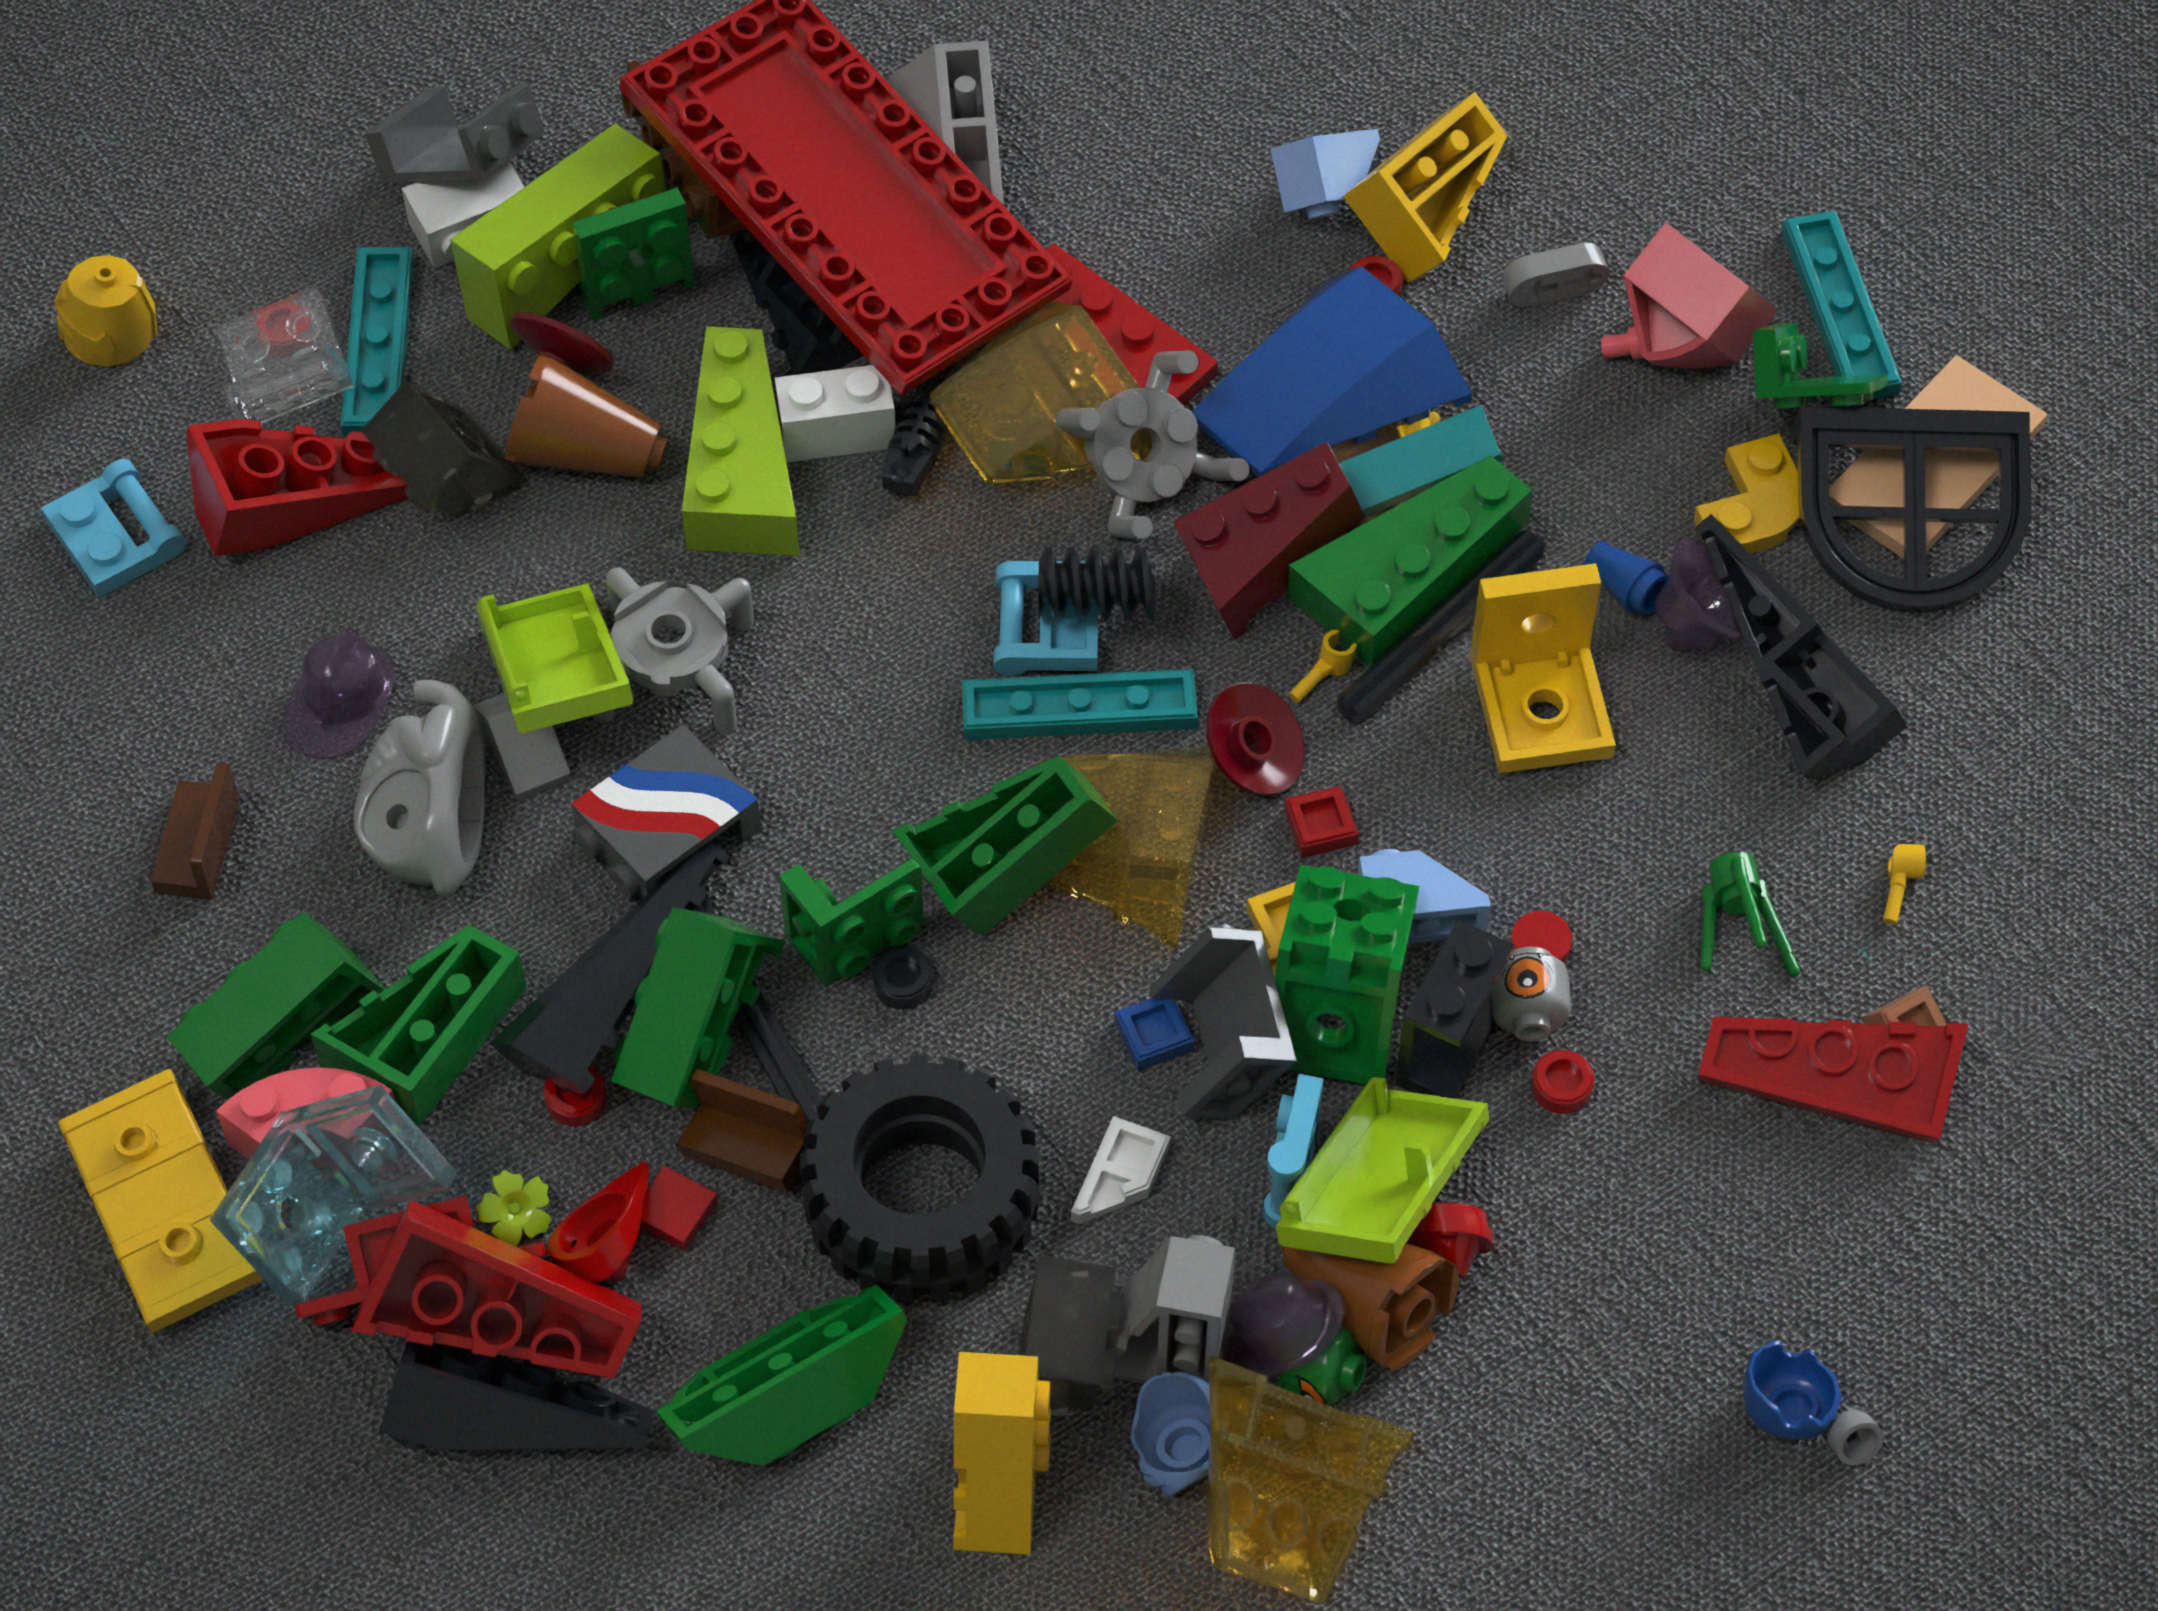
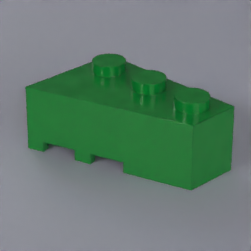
(1007, 842)
(689, 1003)
(272, 1006)
(427, 1022)

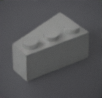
(1175, 1311)

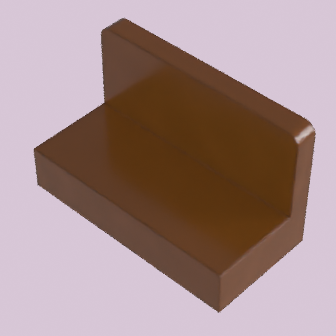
(196, 836)
(745, 1131)

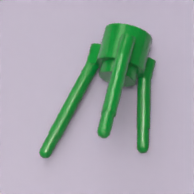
(1739, 892)

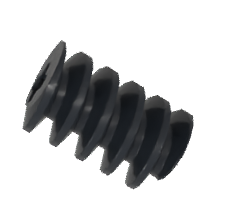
(1096, 583)

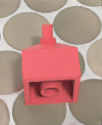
(1686, 308)

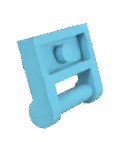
(99, 540)
(1063, 643)
(1295, 1142)

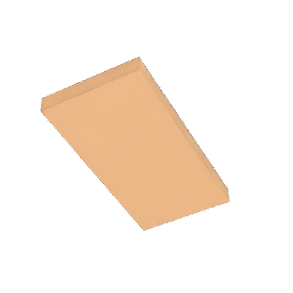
(1951, 476)

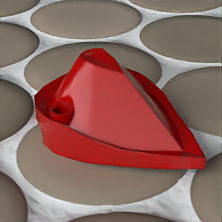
(602, 1230)
(1455, 1232)

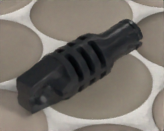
(916, 440)

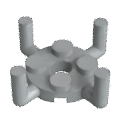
(1173, 448)
(692, 659)

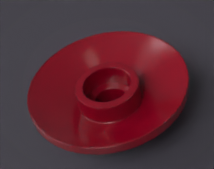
(561, 342)
(1255, 739)

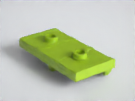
(554, 657)
(1378, 1173)

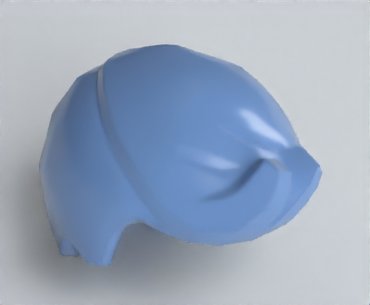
(1172, 1431)

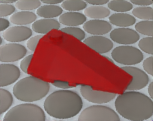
(276, 485)

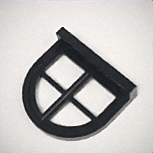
(1914, 432)

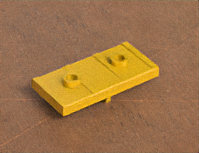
(156, 1197)

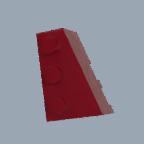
(1262, 527)

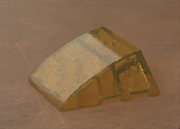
(1009, 394)
(1149, 855)
(1289, 1481)

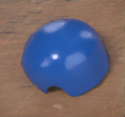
(1790, 1393)

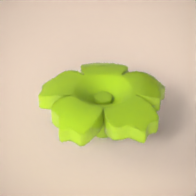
(515, 1207)

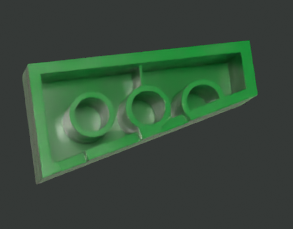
(1409, 559)

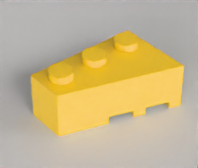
(1426, 186)
(998, 1450)

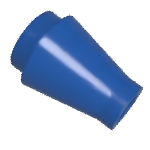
(1628, 577)

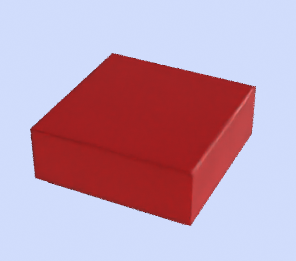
(1321, 821)
(676, 1208)

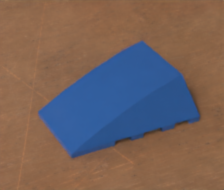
(1333, 375)

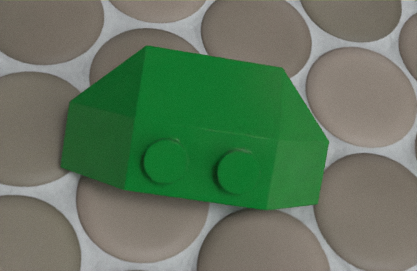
(789, 1381)

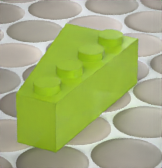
(526, 247)
(737, 463)

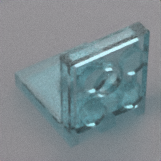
(329, 1168)

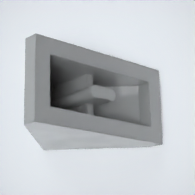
(527, 760)

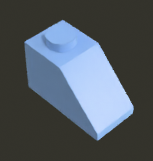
(1322, 169)
(1441, 895)

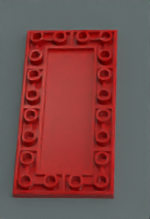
(846, 187)

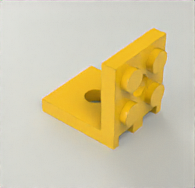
(1536, 648)

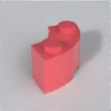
(254, 1109)

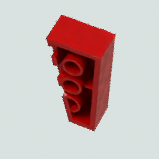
(490, 1297)

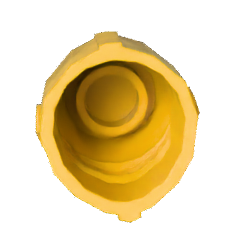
(105, 312)

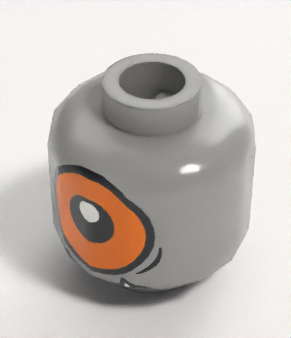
(1531, 994)

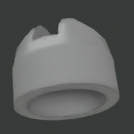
(1866, 1430)

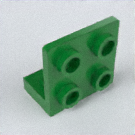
(1777, 363)
(846, 935)

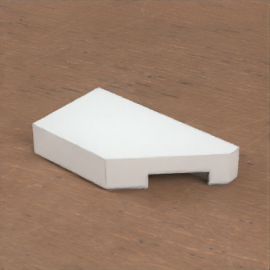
(1121, 1170)

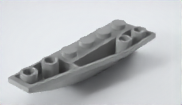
(955, 97)

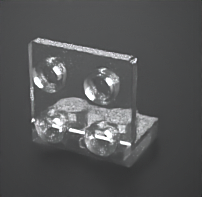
(283, 357)

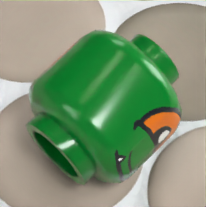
(1330, 1374)

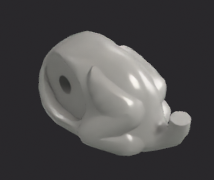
(425, 792)

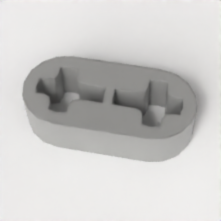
(1555, 275)

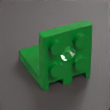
(633, 251)
(1343, 969)

